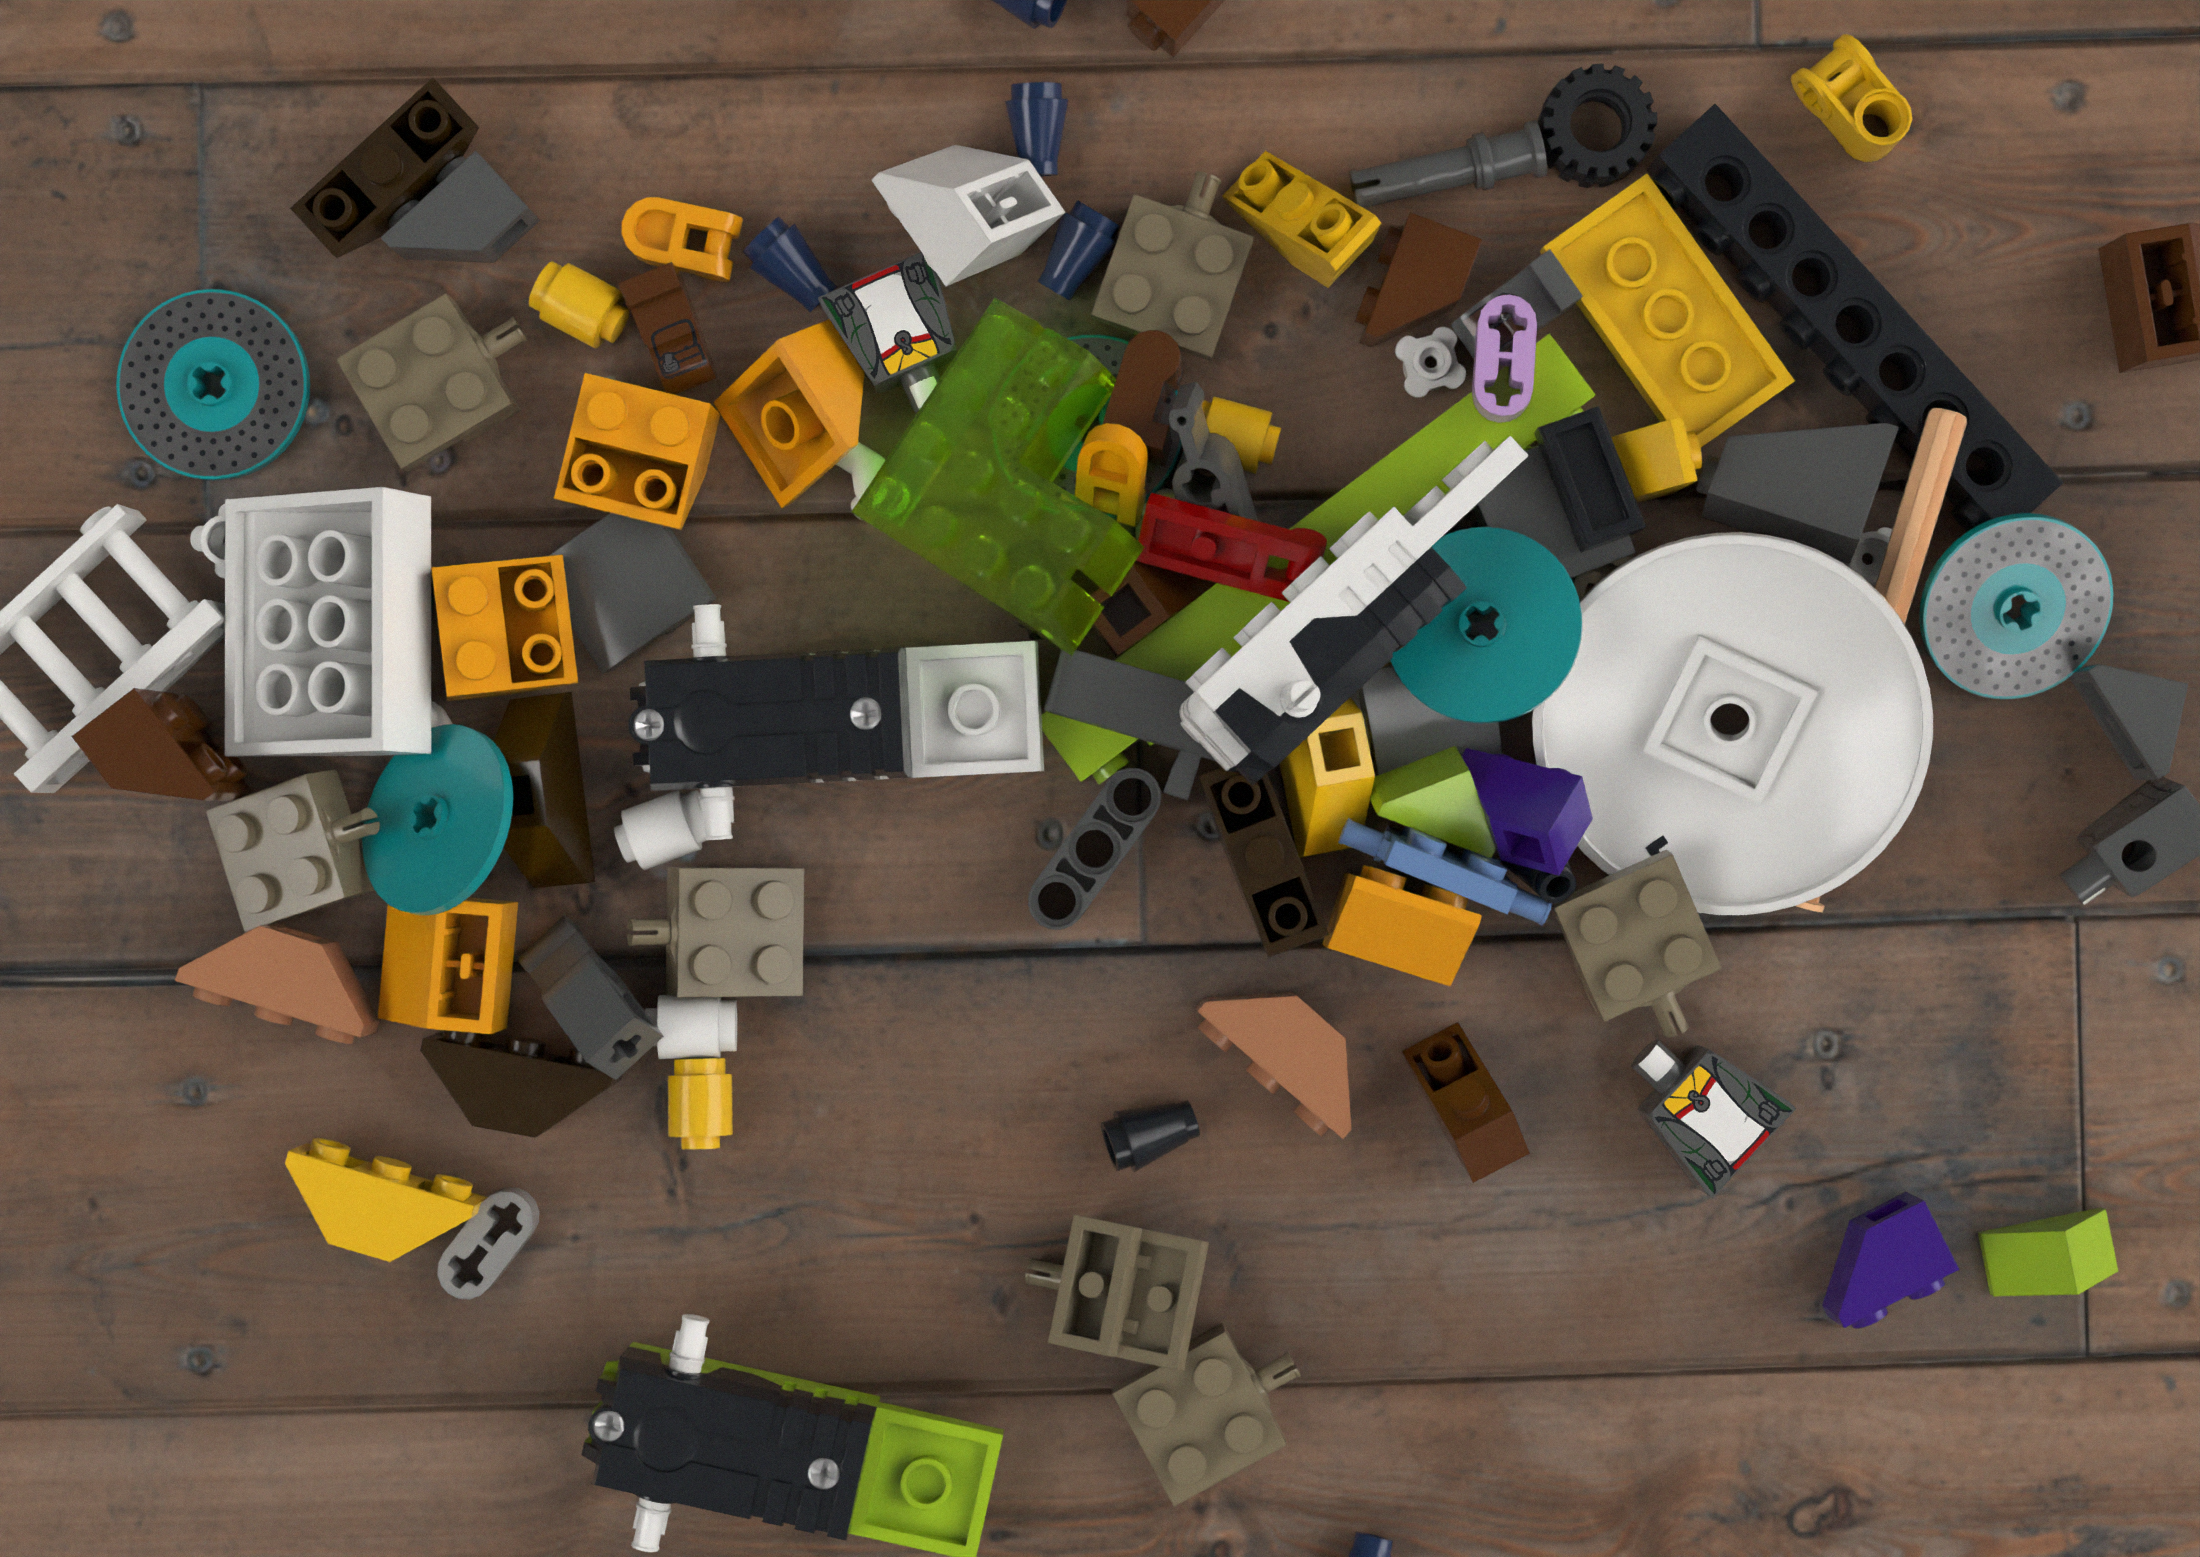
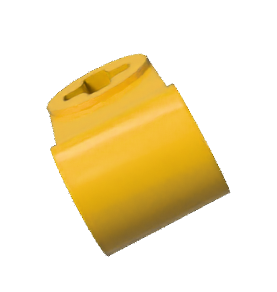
(1848, 97)

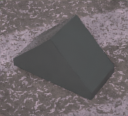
(2136, 714)

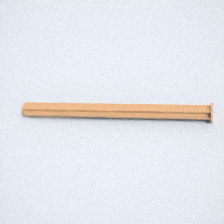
(1917, 519)

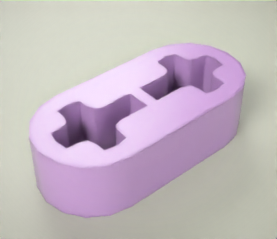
(1519, 359)

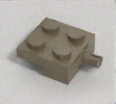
(1174, 271)
(432, 380)
(292, 848)
(730, 932)
(1637, 940)
(1125, 1292)
(1207, 1418)

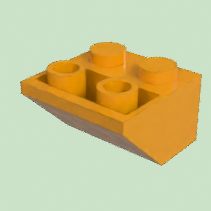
(636, 451)
(504, 627)
(1401, 929)
(450, 967)

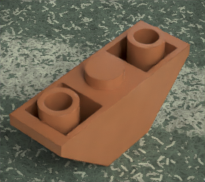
(286, 978)
(1288, 1049)

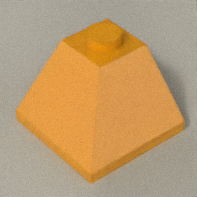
(797, 409)

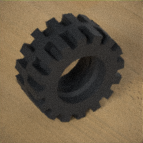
(1614, 91)

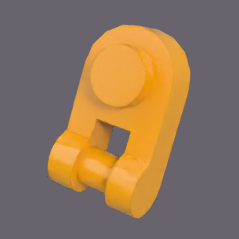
(659, 232)
(1113, 472)

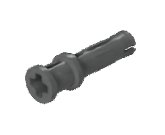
(1478, 163)

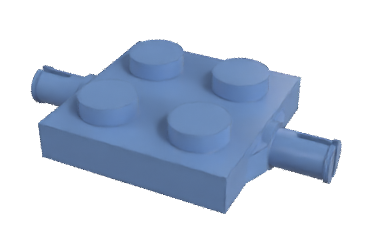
(1465, 874)

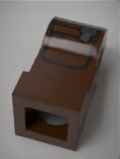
(669, 328)
(1145, 379)

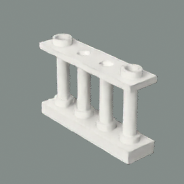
(192, 634)

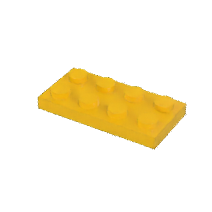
(1668, 313)

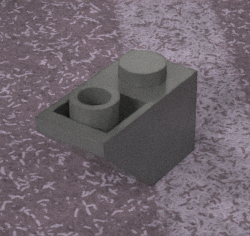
(463, 218)

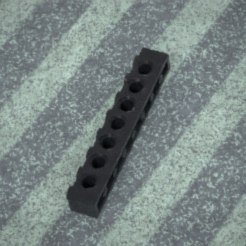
(1715, 146)

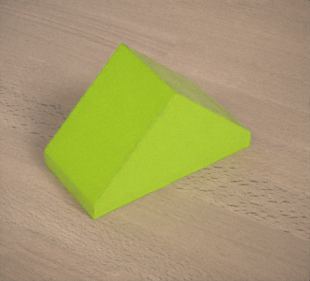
(1437, 799)
(2049, 1255)

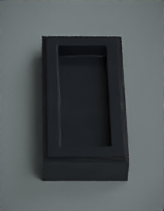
(1589, 479)

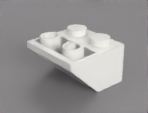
(969, 208)

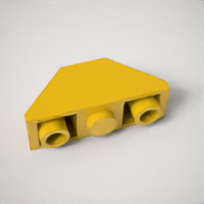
(1302, 218)
(1329, 781)
(377, 1204)

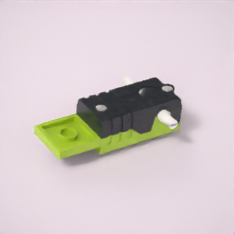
(784, 1451)

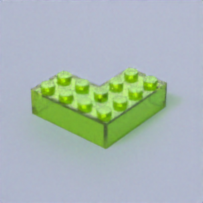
(978, 473)

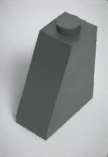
(1799, 484)

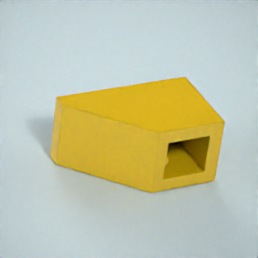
(1659, 458)

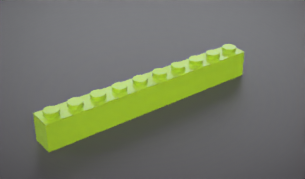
(1395, 481)

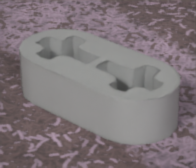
(500, 1251)

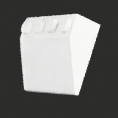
(328, 624)

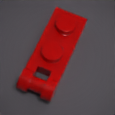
(1225, 546)

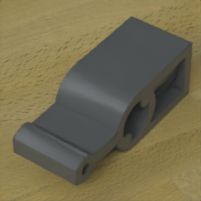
(1210, 451)
(589, 1000)

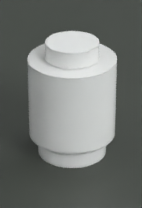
(661, 829)
(694, 1026)

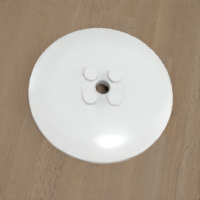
(1829, 739)

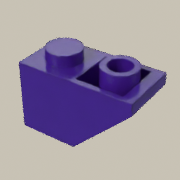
(1530, 809)
(1885, 1258)

